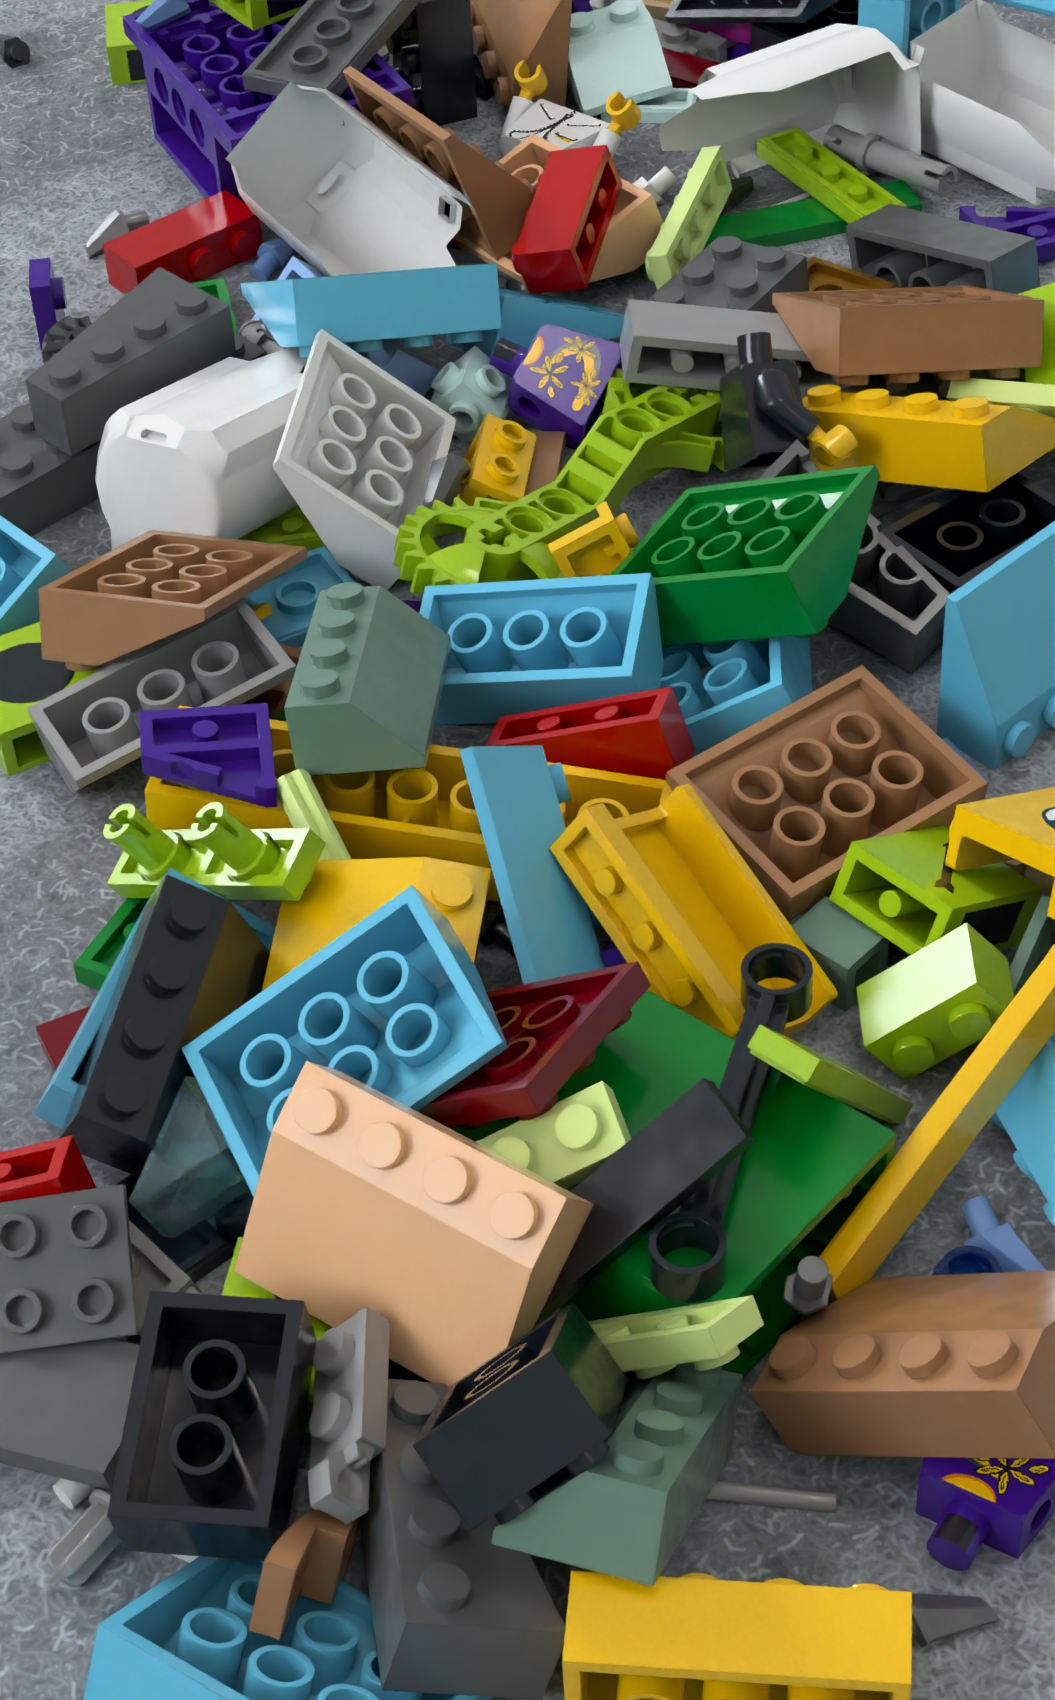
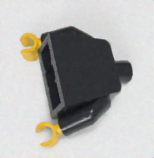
(766, 411)

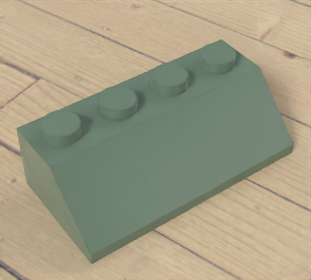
(365, 684)
(647, 1489)

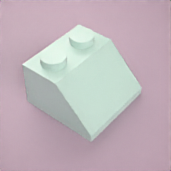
(615, 53)

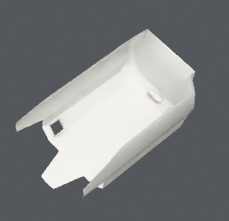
(803, 83)
(989, 99)
(343, 192)
(200, 452)

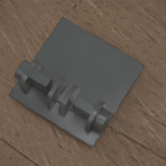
(66, 1270)

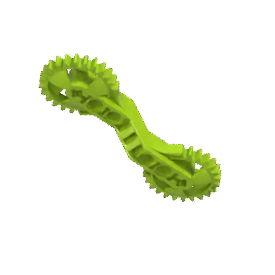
(623, 449)

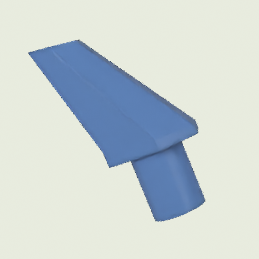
(162, 12)
(273, 256)
(996, 1238)

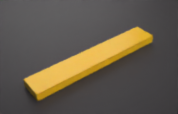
(944, 1133)

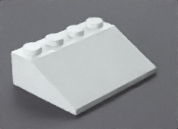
(359, 456)

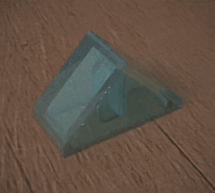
(189, 1167)

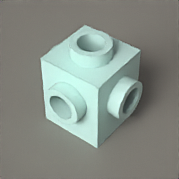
(471, 391)

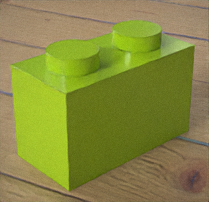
(934, 1002)

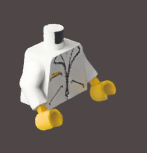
(560, 124)

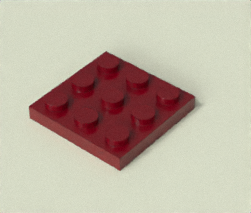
(549, 1036)

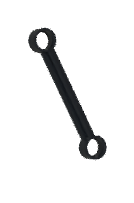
(743, 1086)

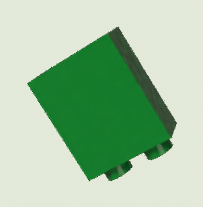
(792, 1188)

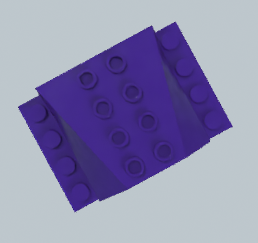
(200, 93)

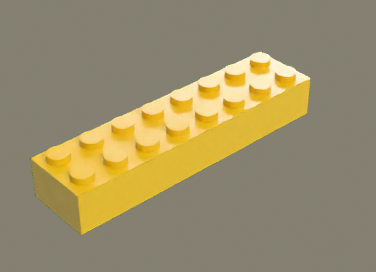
(402, 810)

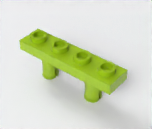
(223, 858)

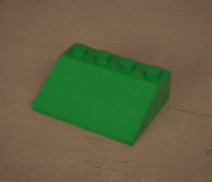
(756, 555)

